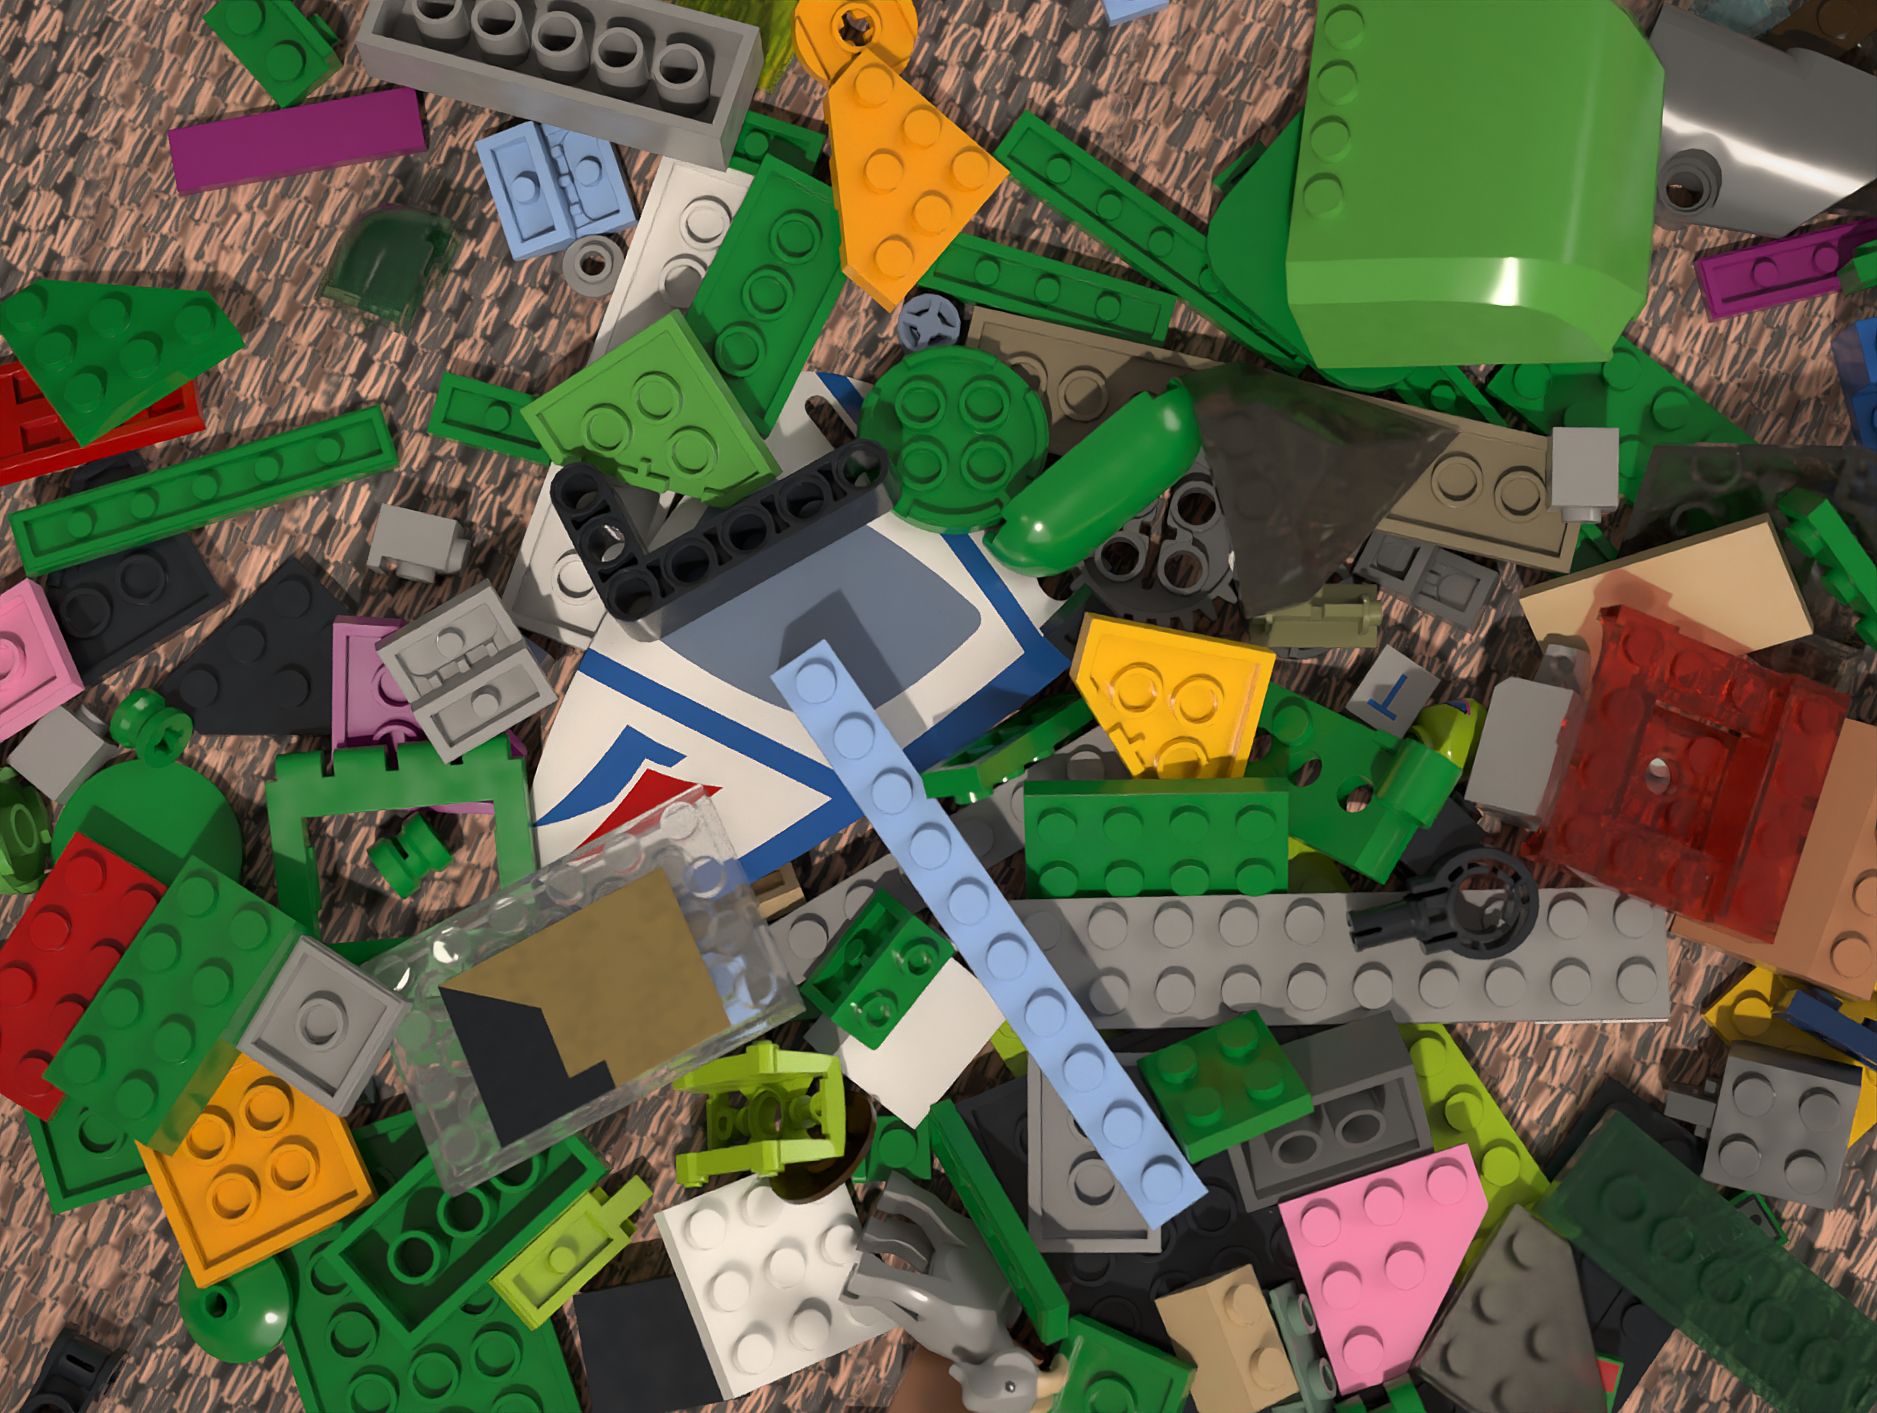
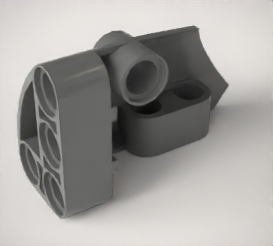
(1757, 128)

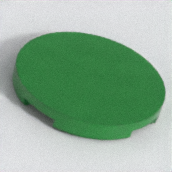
(958, 434)
(155, 819)

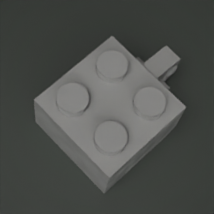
(1518, 750)

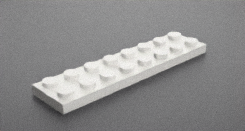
(662, 271)

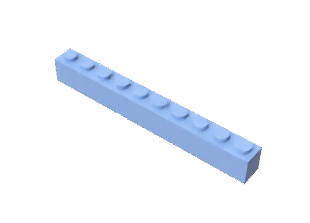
(989, 935)

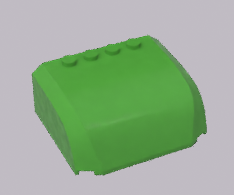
(1474, 182)

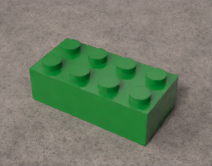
(176, 1008)
(429, 1253)

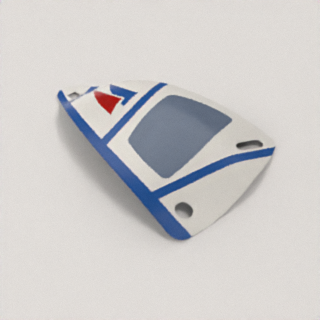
(914, 615)

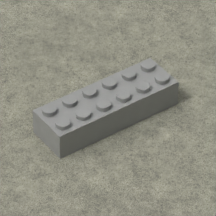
(593, 67)

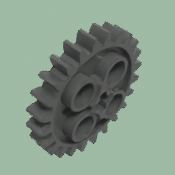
(1165, 602)

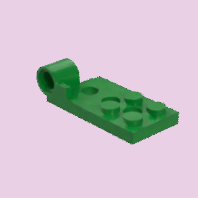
(1406, 779)

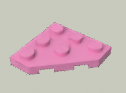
(1383, 1258)

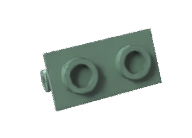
(1295, 1325)

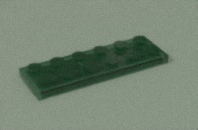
(1712, 1273)

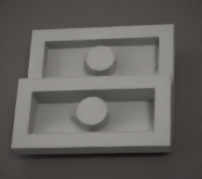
(466, 671)

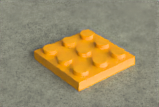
(257, 1174)

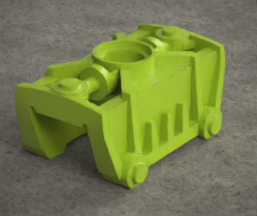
(764, 1078)

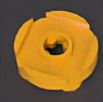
(824, 52)

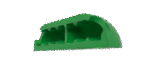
(1099, 485)

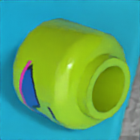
(1451, 730)

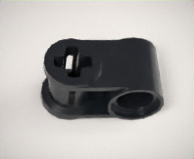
(71, 1382)

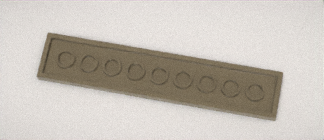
(1473, 499)

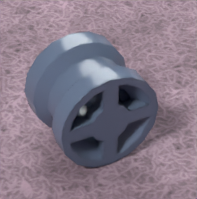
(931, 317)

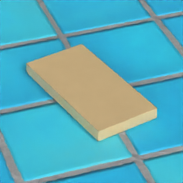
(1717, 586)

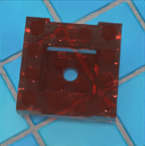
(1735, 808)

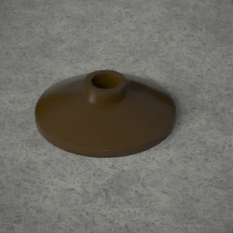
(813, 1180)

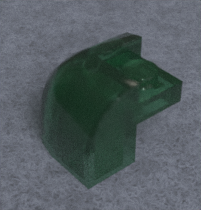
(388, 265)

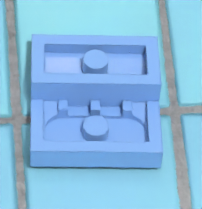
(555, 187)

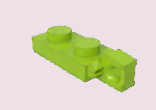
(570, 1252)

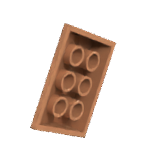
(1832, 907)

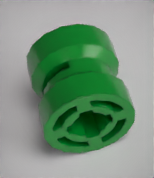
(411, 855)

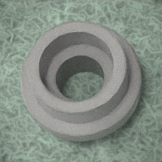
(593, 286)

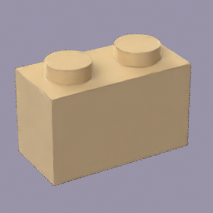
(1232, 1340)

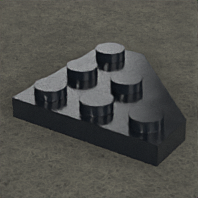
(130, 599)
(265, 665)

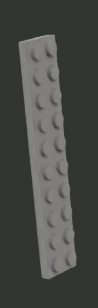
(1294, 961)

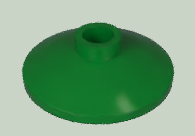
(255, 1315)

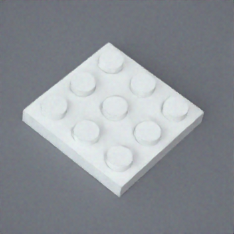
(767, 1280)

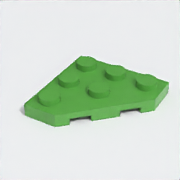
(656, 420)

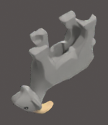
(954, 1304)

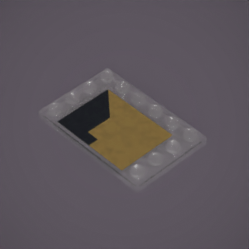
(582, 990)

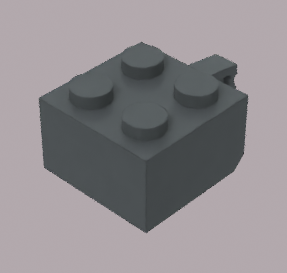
(1773, 1121)

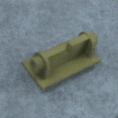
(1333, 619)

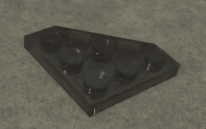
(1516, 1328)

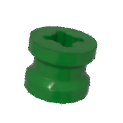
(151, 728)

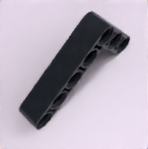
(720, 538)

